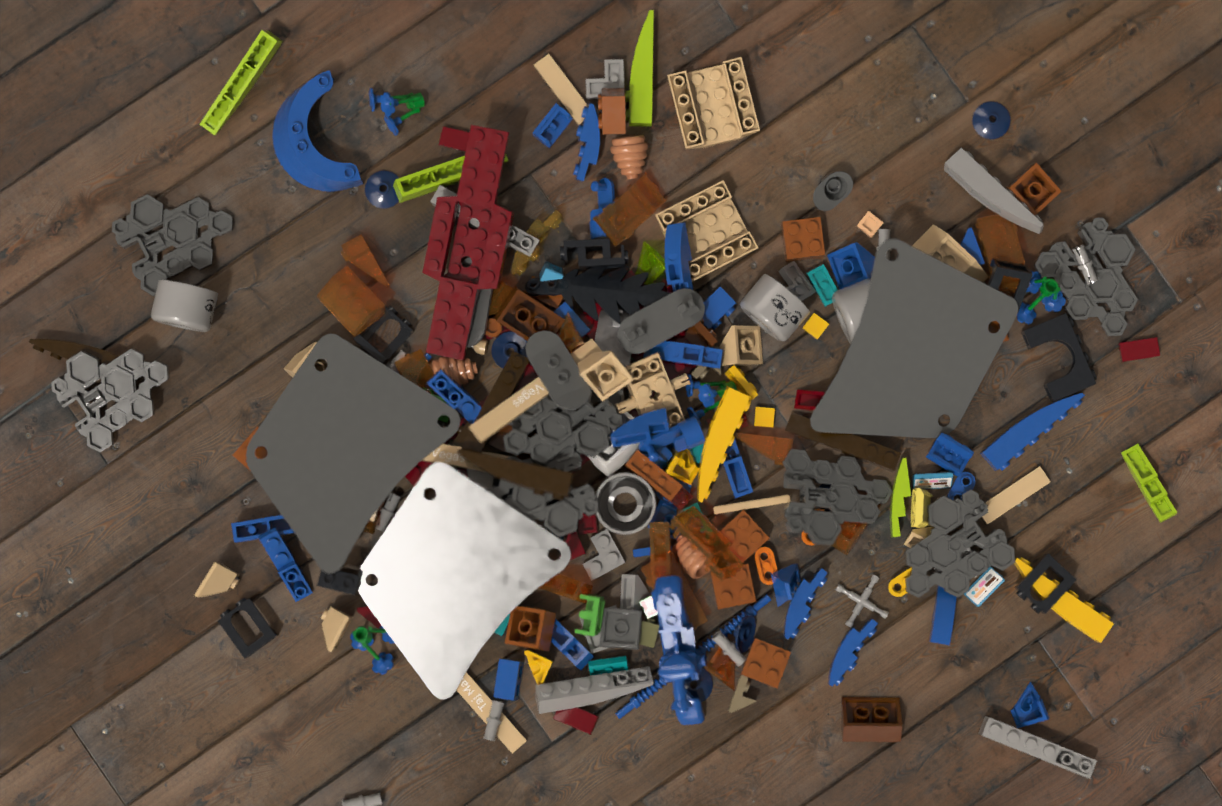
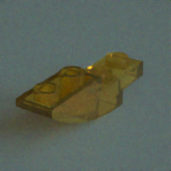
(538, 230)

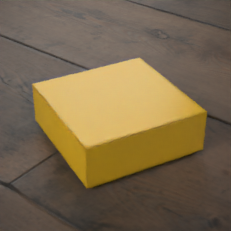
(815, 326)
(764, 417)

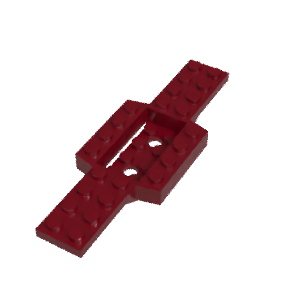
(484, 245)

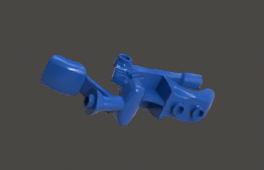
(678, 648)

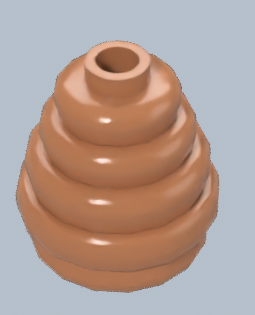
(629, 154)
(457, 369)
(690, 559)

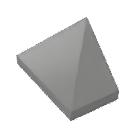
(632, 592)

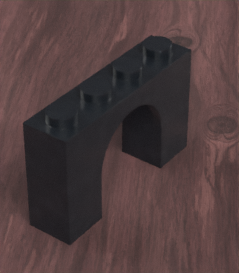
(1061, 331)

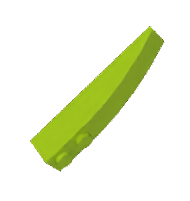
(641, 78)
(241, 81)
(429, 179)

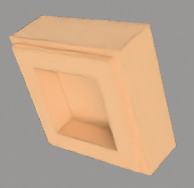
(869, 224)

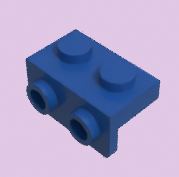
(949, 454)

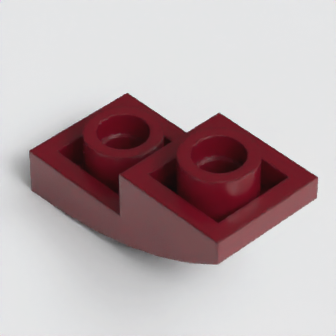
(578, 719)

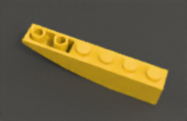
(719, 437)
(1068, 607)

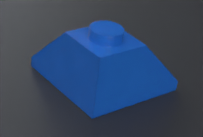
(851, 264)

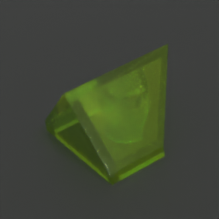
(650, 262)

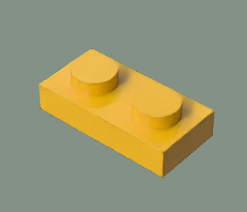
(737, 376)

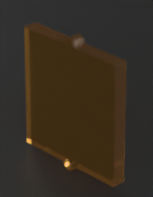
(415, 368)

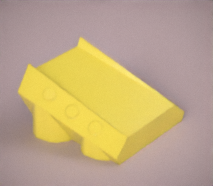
(920, 500)

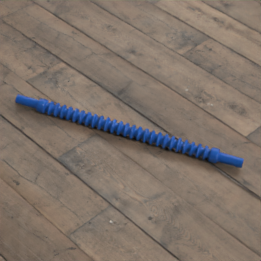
(635, 702)

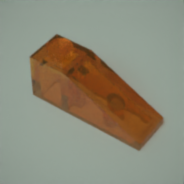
(361, 257)
(770, 447)
(849, 535)
(660, 550)
(567, 587)

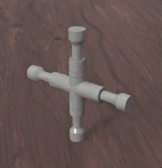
(862, 601)

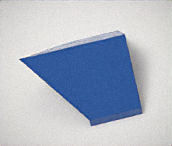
(664, 513)
(785, 582)
(1029, 708)

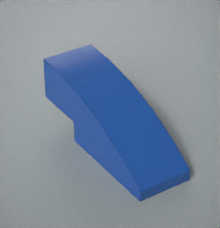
(641, 428)
(736, 472)
(942, 617)
(570, 646)

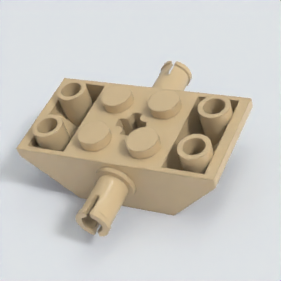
(651, 376)

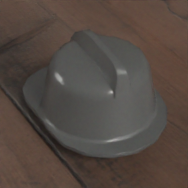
(832, 190)

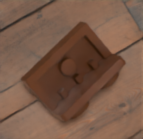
(700, 335)

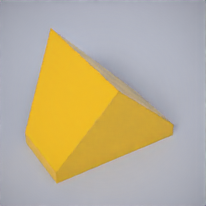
(683, 466)
(539, 665)

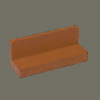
(653, 475)

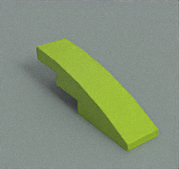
(1149, 483)
(900, 489)

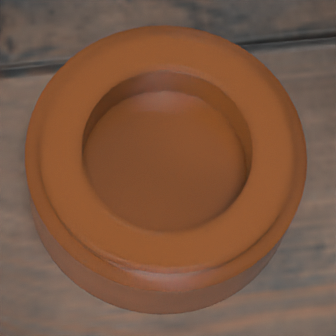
(493, 328)

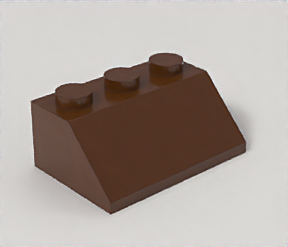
(871, 719)

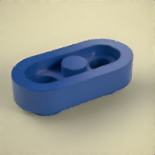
(959, 488)

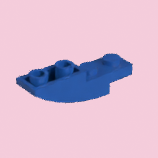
(590, 135)
(677, 256)
(687, 354)
(455, 395)
(285, 564)
(797, 609)
(844, 658)

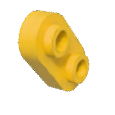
(900, 579)

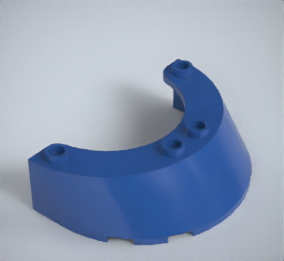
(294, 145)

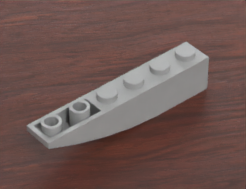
(989, 191)
(518, 239)
(590, 689)
(1037, 747)

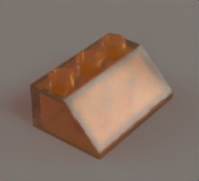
(351, 301)

